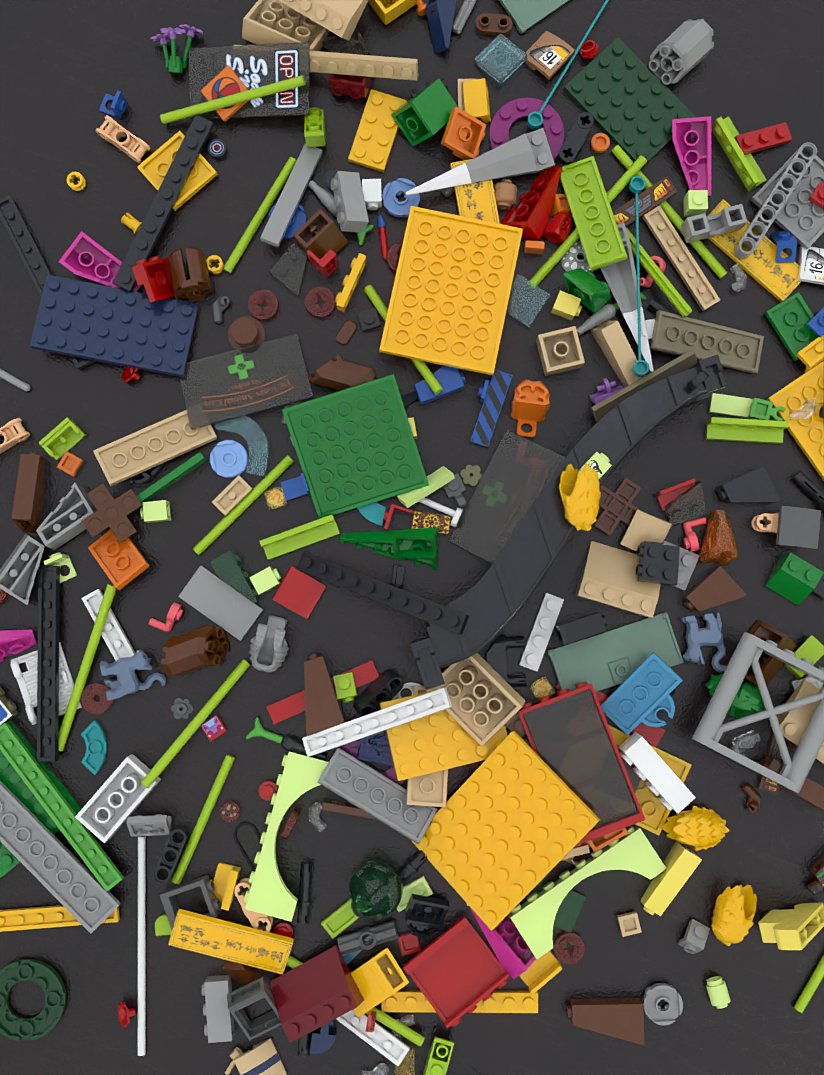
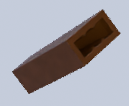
(29, 493)
(321, 700)
(810, 792)
(609, 1016)

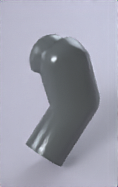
(218, 307)

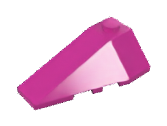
(693, 149)
(92, 261)
(15, 642)
(508, 946)

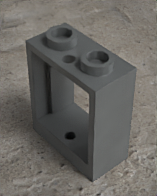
(207, 886)
(247, 995)

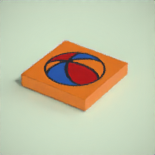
(223, 85)

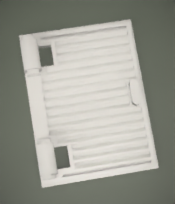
(28, 682)

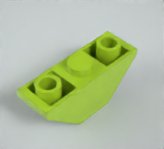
(315, 128)
(438, 1057)

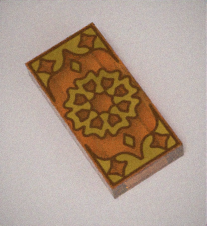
(431, 520)

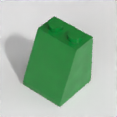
(425, 112)

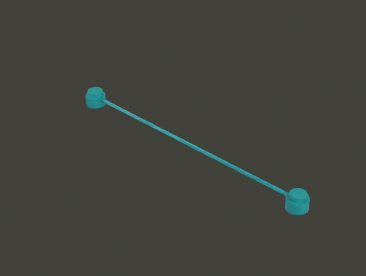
(535, 118)
(636, 186)

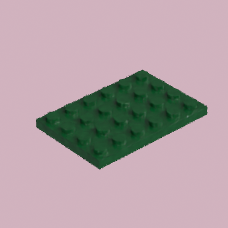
(627, 101)

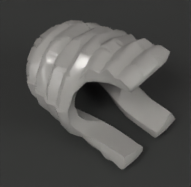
(269, 645)

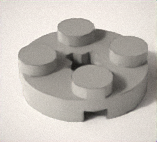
(671, 1010)

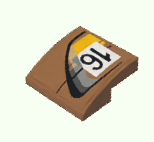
(548, 54)

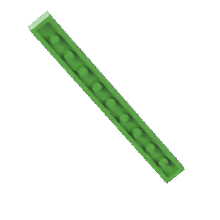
(58, 808)

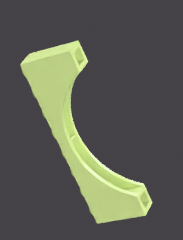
(268, 890)
(537, 915)

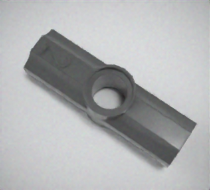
(355, 942)

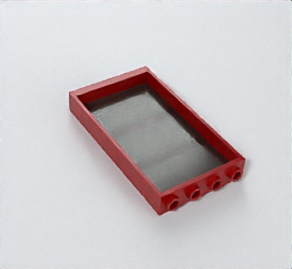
(579, 747)

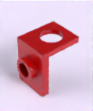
(388, 514)

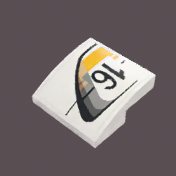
(811, 265)

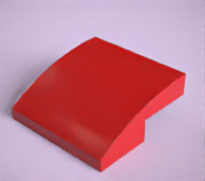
(299, 592)

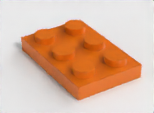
(118, 559)

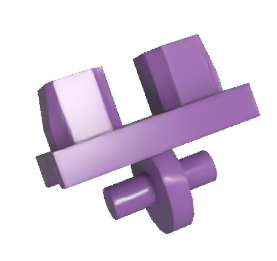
(608, 391)

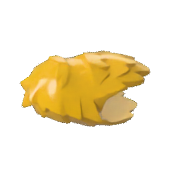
(580, 496)
(696, 828)
(734, 914)

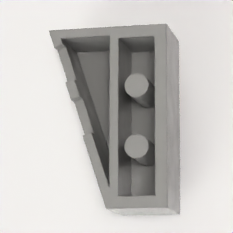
(66, 519)
(20, 569)

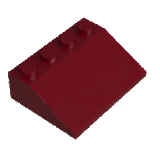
(315, 994)

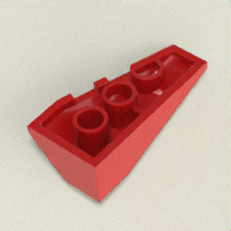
(535, 206)

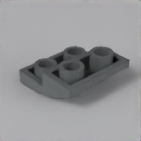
(798, 527)

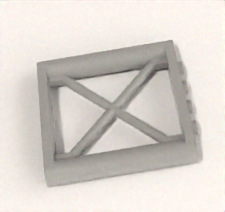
(711, 728)

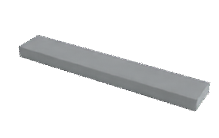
(291, 195)

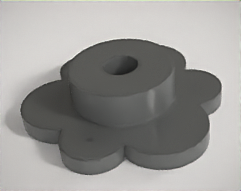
(187, 708)

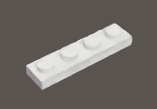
(112, 631)
(541, 632)
(380, 1039)

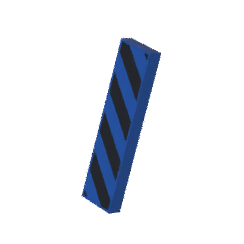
(491, 408)

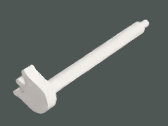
(455, 514)

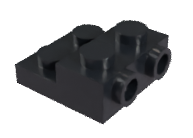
(657, 563)

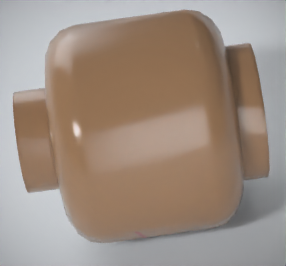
(505, 194)

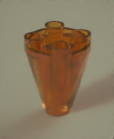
(719, 540)

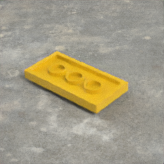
(376, 131)

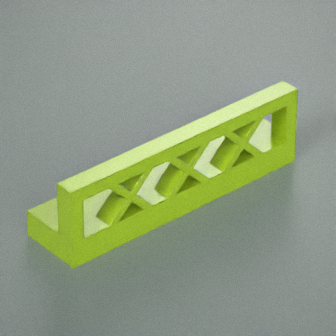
(744, 164)
(745, 430)
(300, 537)

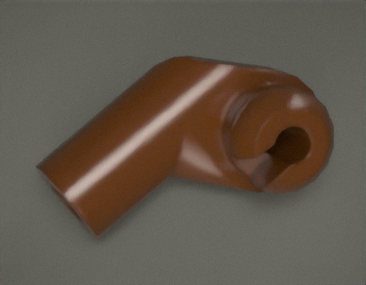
(754, 797)

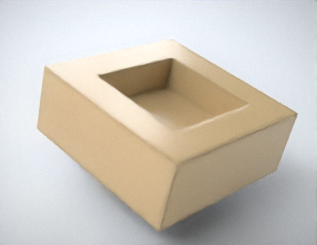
(629, 923)

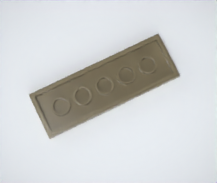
(681, 334)

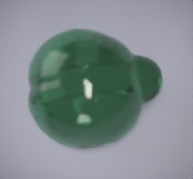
(375, 891)

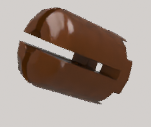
(199, 284)

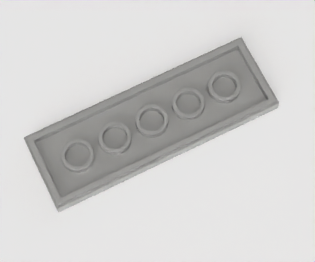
(375, 795)

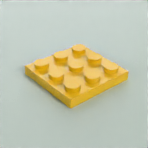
(158, 164)

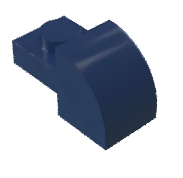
(323, 1038)

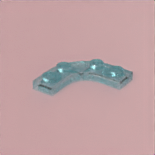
(256, 441)

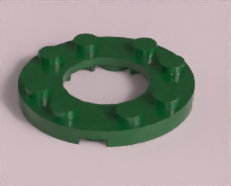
(55, 999)

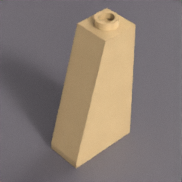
(617, 350)

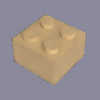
(560, 351)

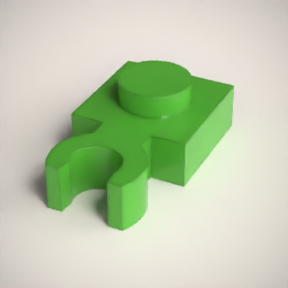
(763, 410)

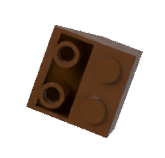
(320, 235)

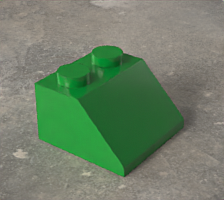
(586, 286)
(793, 578)

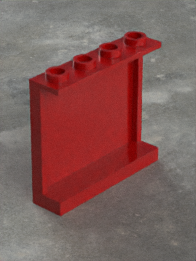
(456, 972)

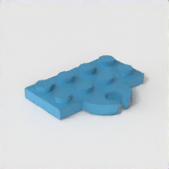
(643, 695)

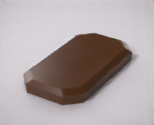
(346, 332)

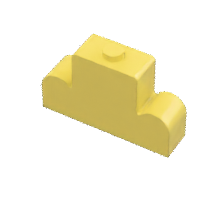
(792, 927)

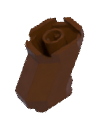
(342, 374)
(194, 650)

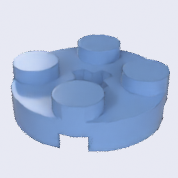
(394, 189)

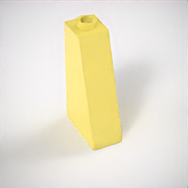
(665, 886)

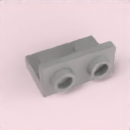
(149, 825)

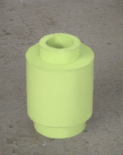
(718, 992)

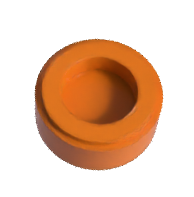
(600, 143)

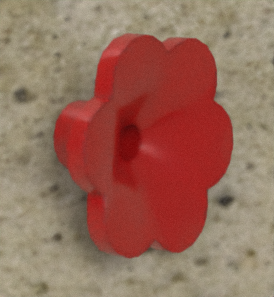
(130, 373)
(124, 1014)

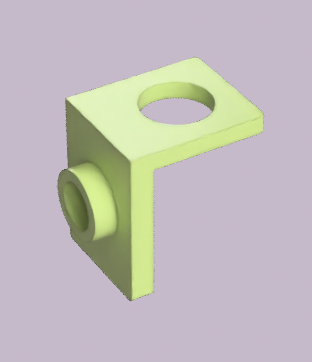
(59, 560)

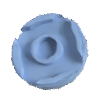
(229, 459)

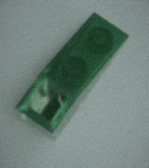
(230, 571)

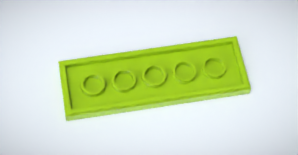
(592, 214)

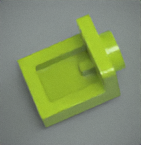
(345, 687)

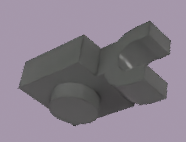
(455, 489)

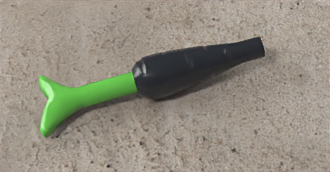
(287, 742)

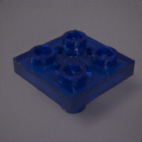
(368, 751)

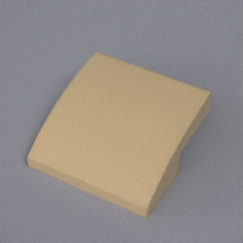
(644, 528)

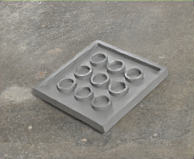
(798, 214)

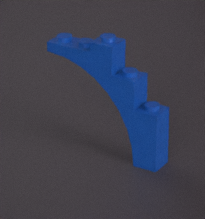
(447, 377)

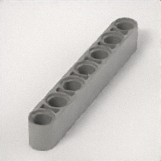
(779, 193)

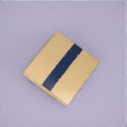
(260, 1060)

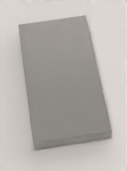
(221, 603)

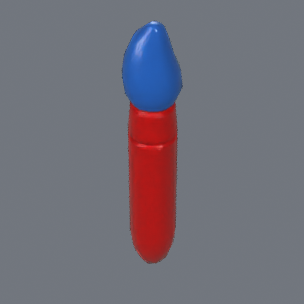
(383, 236)

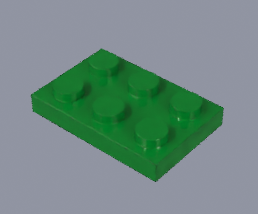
(791, 322)

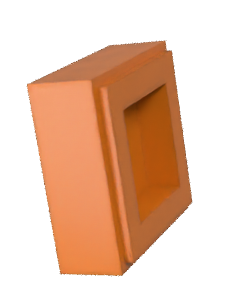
(534, 247)
(70, 464)

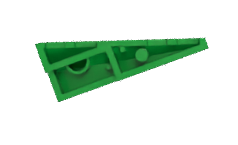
(415, 545)

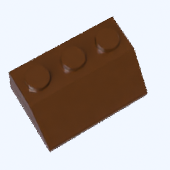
(768, 664)

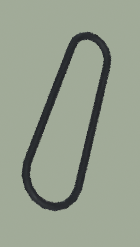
(240, 847)

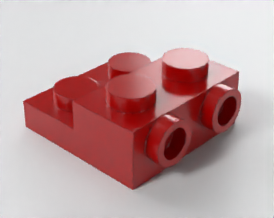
(155, 277)

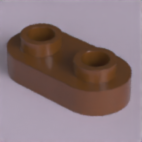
(493, 26)

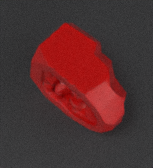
(559, 228)

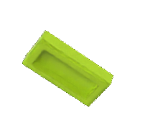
(339, 919)

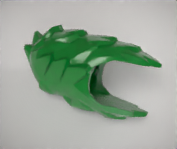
(747, 700)

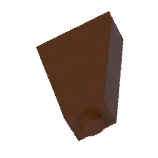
(712, 591)

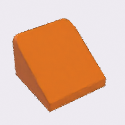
(560, 205)

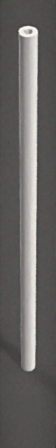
(141, 945)

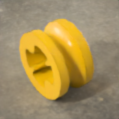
(81, 184)
(215, 258)

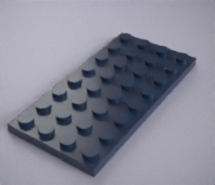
(114, 326)

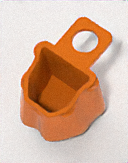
(530, 405)

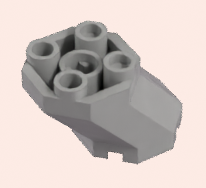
(682, 51)

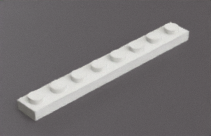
(377, 722)

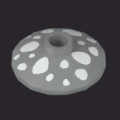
(570, 260)

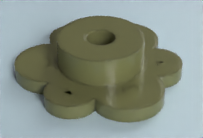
(475, 470)

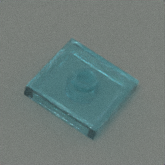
(500, 58)
(525, 300)

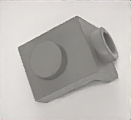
(695, 937)

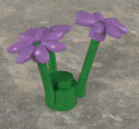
(174, 62)

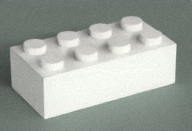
(659, 776)
(116, 799)

